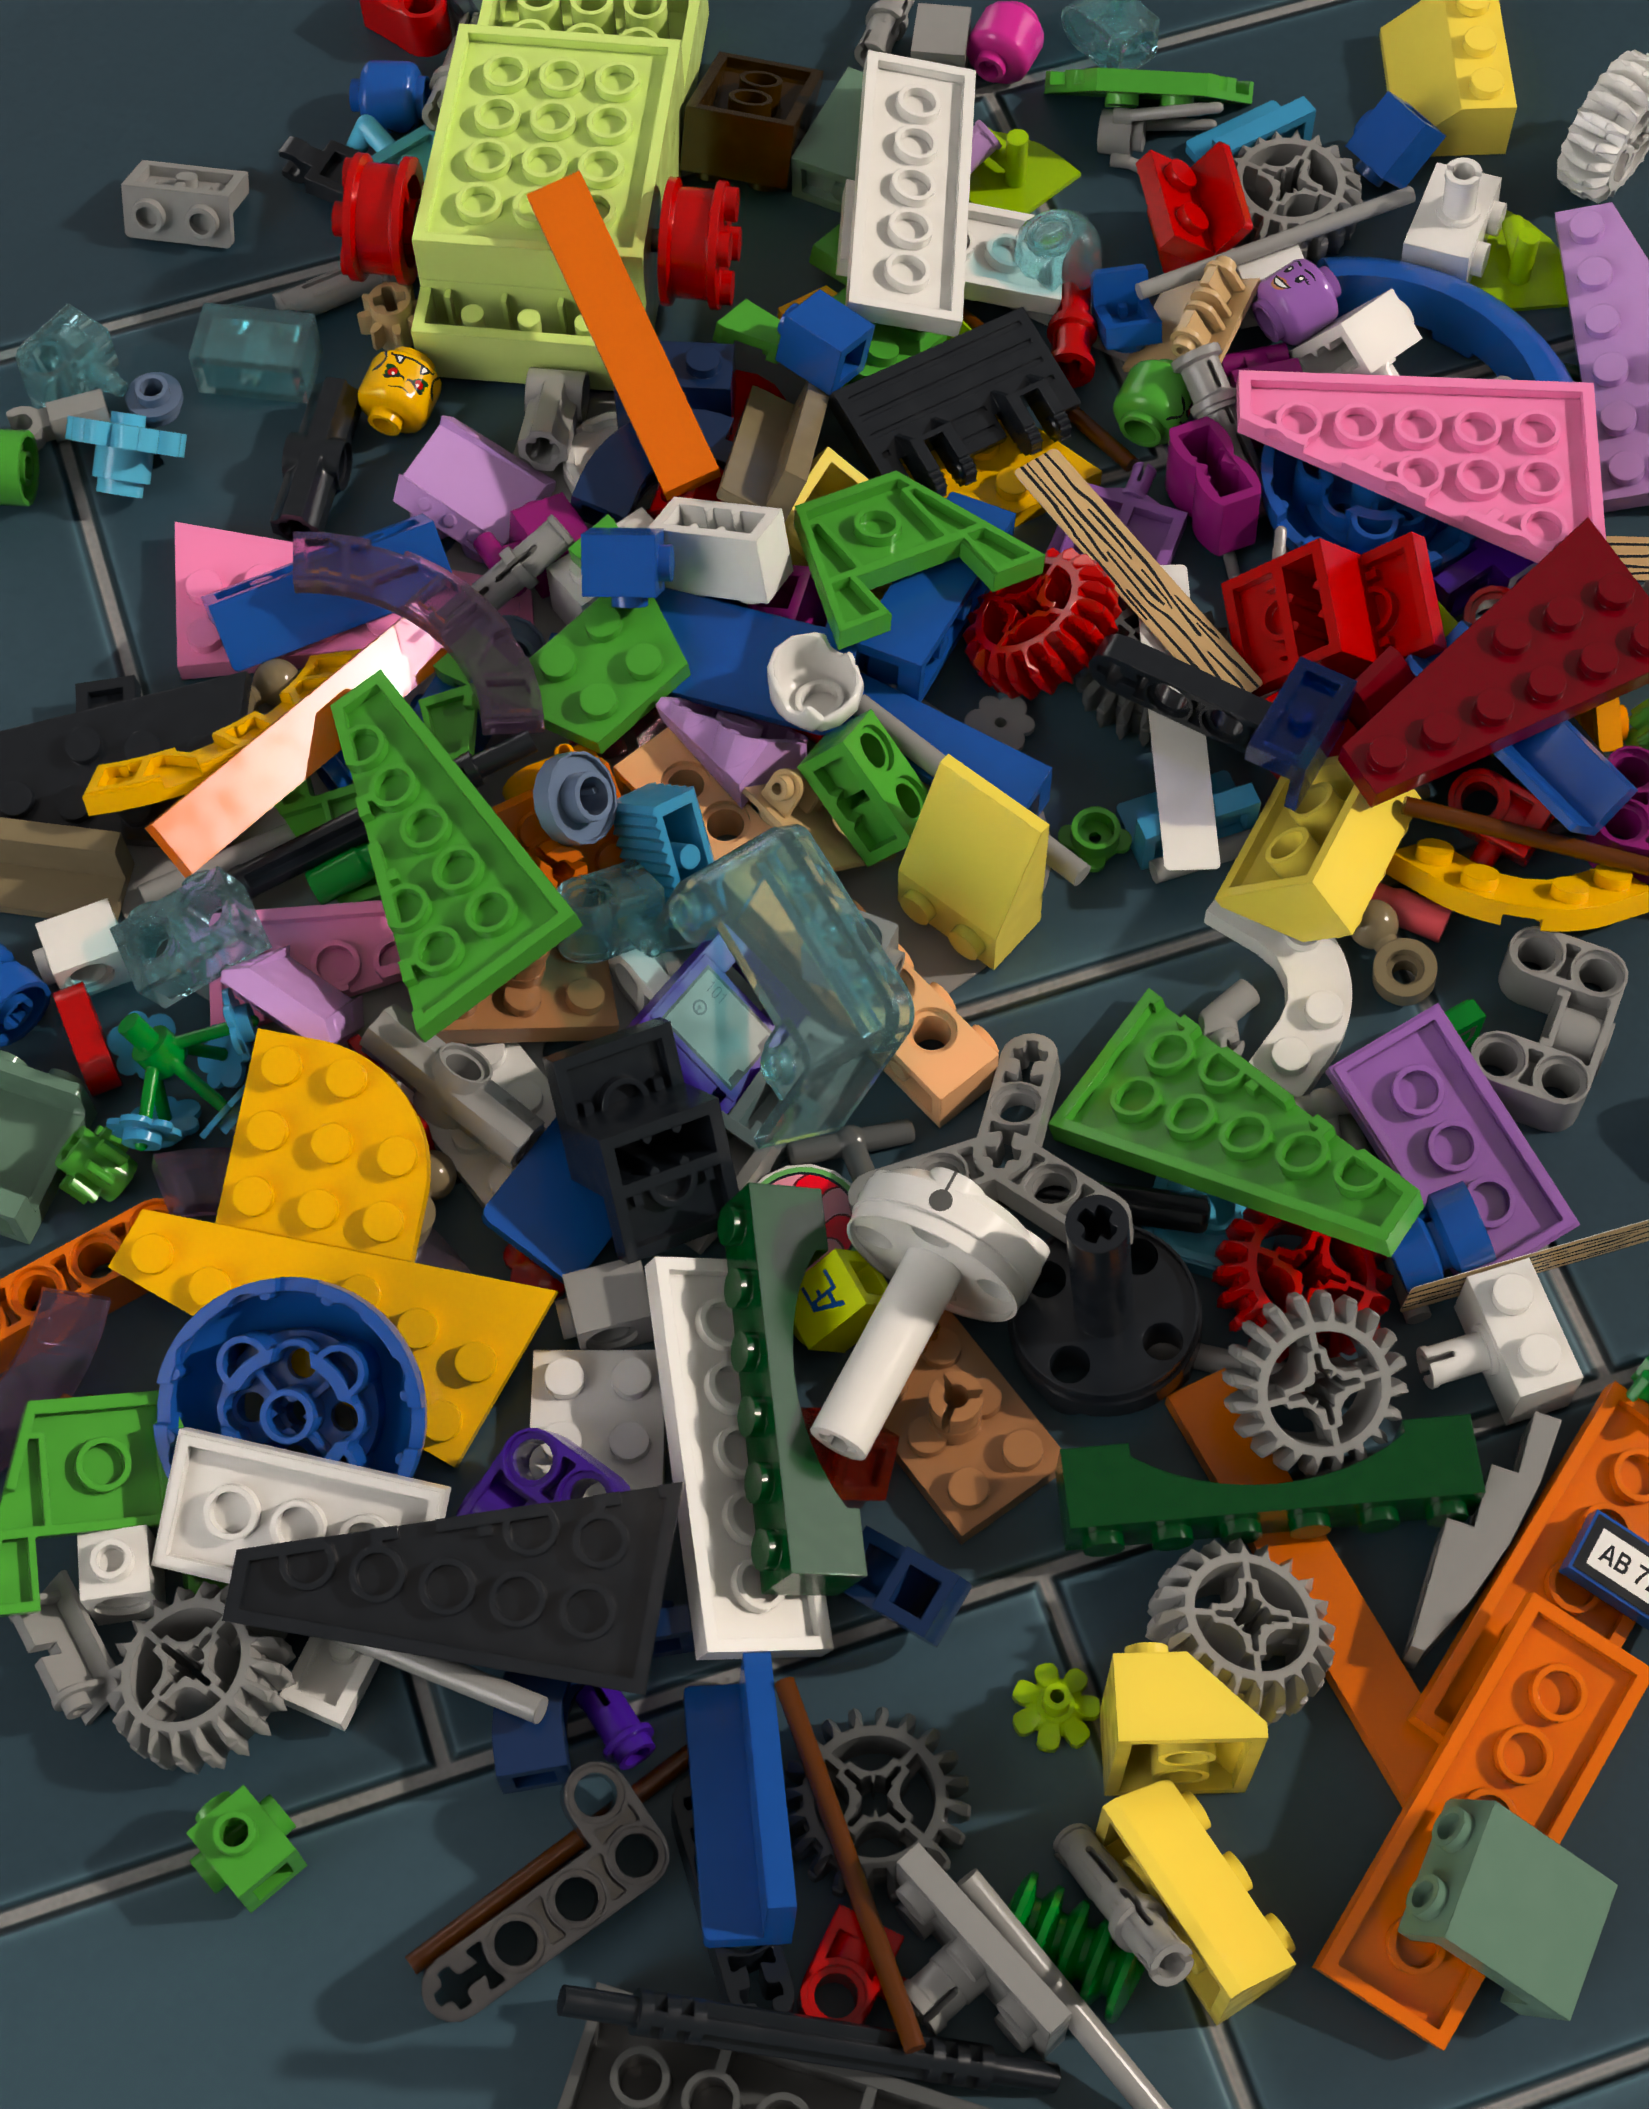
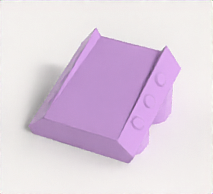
(468, 485)
(733, 746)
(295, 997)

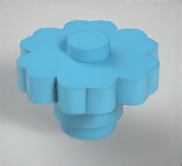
(124, 450)

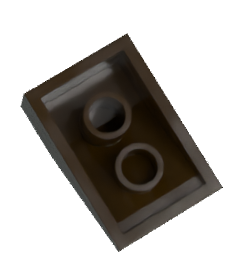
(748, 120)

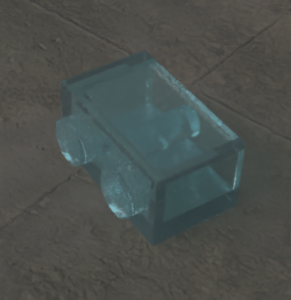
(256, 352)

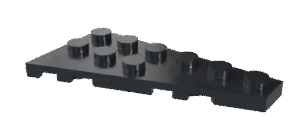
(53, 760)

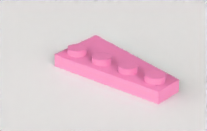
(337, 942)

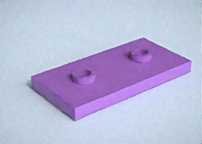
(1444, 1124)

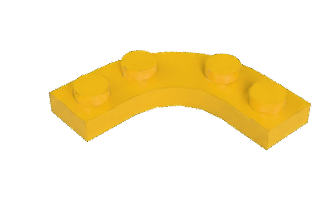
(1481, 892)

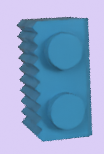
(663, 832)

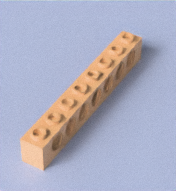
(935, 1080)

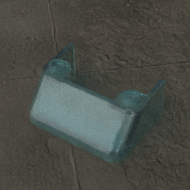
(812, 967)

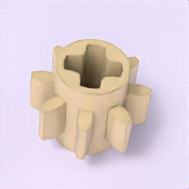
(388, 315)

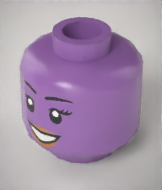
(1296, 302)

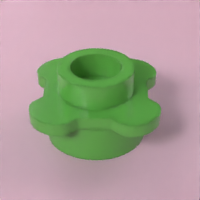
(1099, 823)

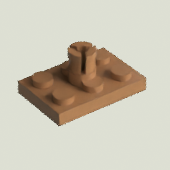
(543, 1004)
(968, 1435)

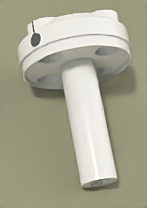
(941, 1251)

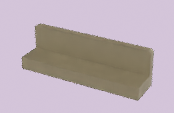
(773, 449)
(60, 868)

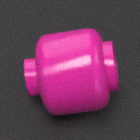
(1005, 41)

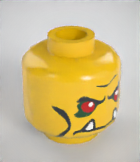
(399, 391)

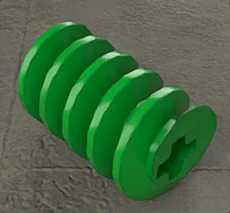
(1078, 1949)

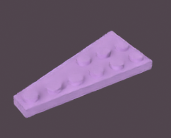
(1610, 327)

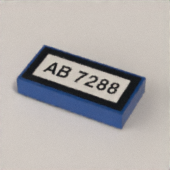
(1611, 1565)

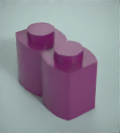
(1212, 486)

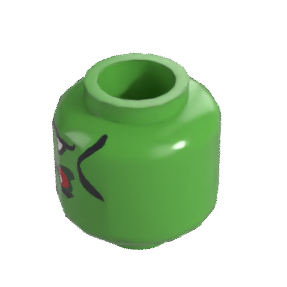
(1151, 403)

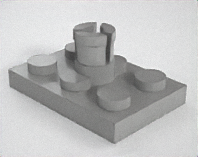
(971, 1961)

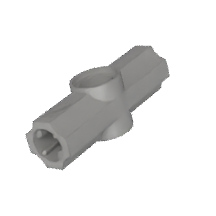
(452, 1086)

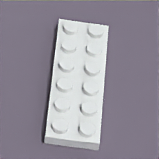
(911, 194)
(710, 1457)

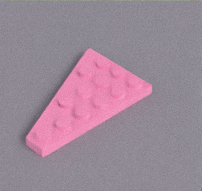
(1476, 453)

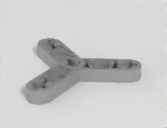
(1032, 1165)

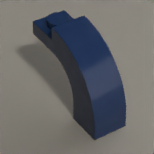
(621, 472)
(538, 1754)

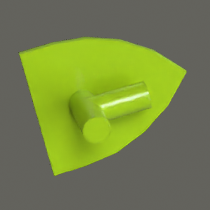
(1020, 174)
(1523, 267)

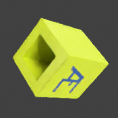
(837, 1301)

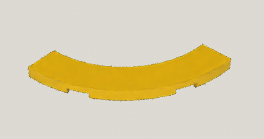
(175, 773)

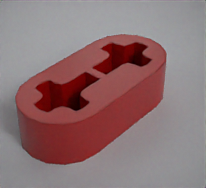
(87, 1039)

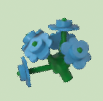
(155, 1054)

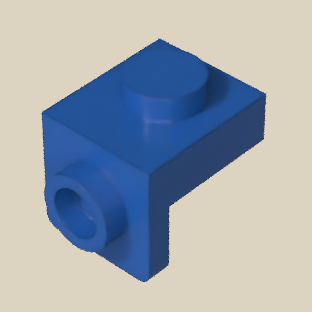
(1121, 317)

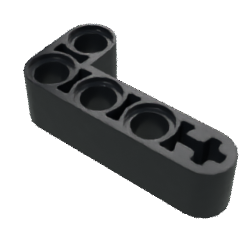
(537, 1906)

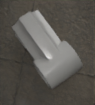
(553, 407)

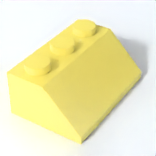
(1454, 71)
(1317, 865)
(1175, 1722)
(1170, 1855)

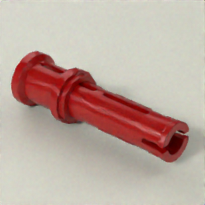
(1072, 335)

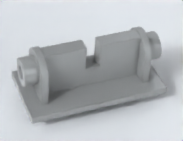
(77, 1659)

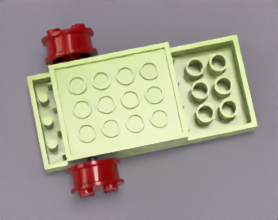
(522, 106)

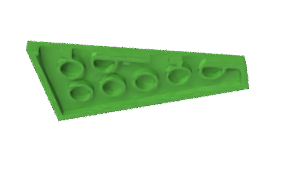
(448, 870)
(1219, 1125)

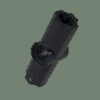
(317, 459)

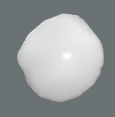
(813, 682)

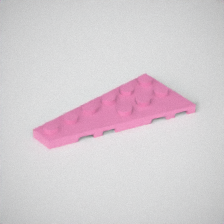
(219, 558)

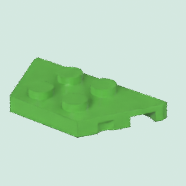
(1126, 86)

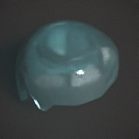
(1058, 249)

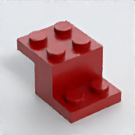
(1334, 608)

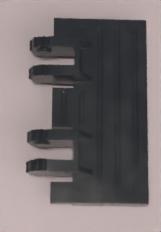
(953, 402)

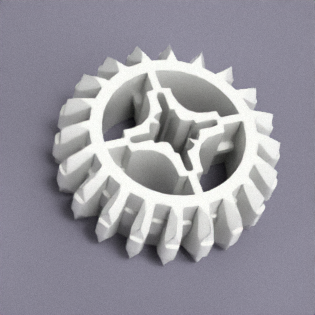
(1609, 131)

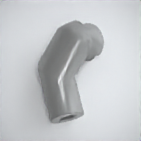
(1220, 1017)

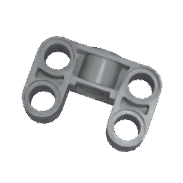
(1573, 1034)

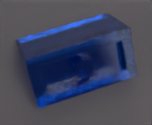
(1302, 726)

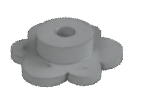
(1006, 714)

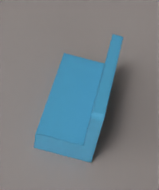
(1257, 123)
(1234, 810)

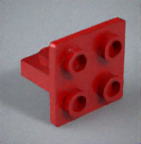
(1194, 208)

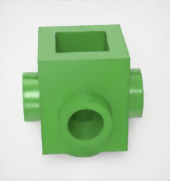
(245, 1846)

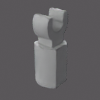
(51, 421)

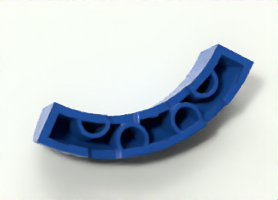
(1454, 312)

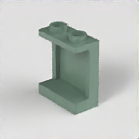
(830, 146)
(35, 1122)
(1509, 1906)

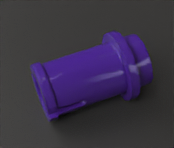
(624, 1736)

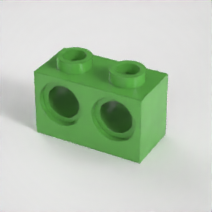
(866, 786)

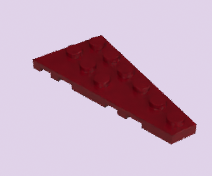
(1534, 659)

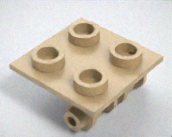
(1200, 313)
(791, 800)

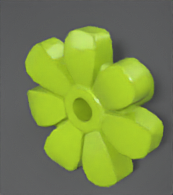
(1055, 1708)

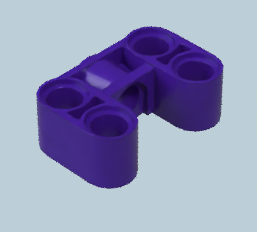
(511, 1484)

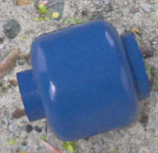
(391, 94)

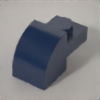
(908, 1588)

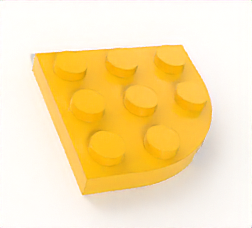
(326, 1151)

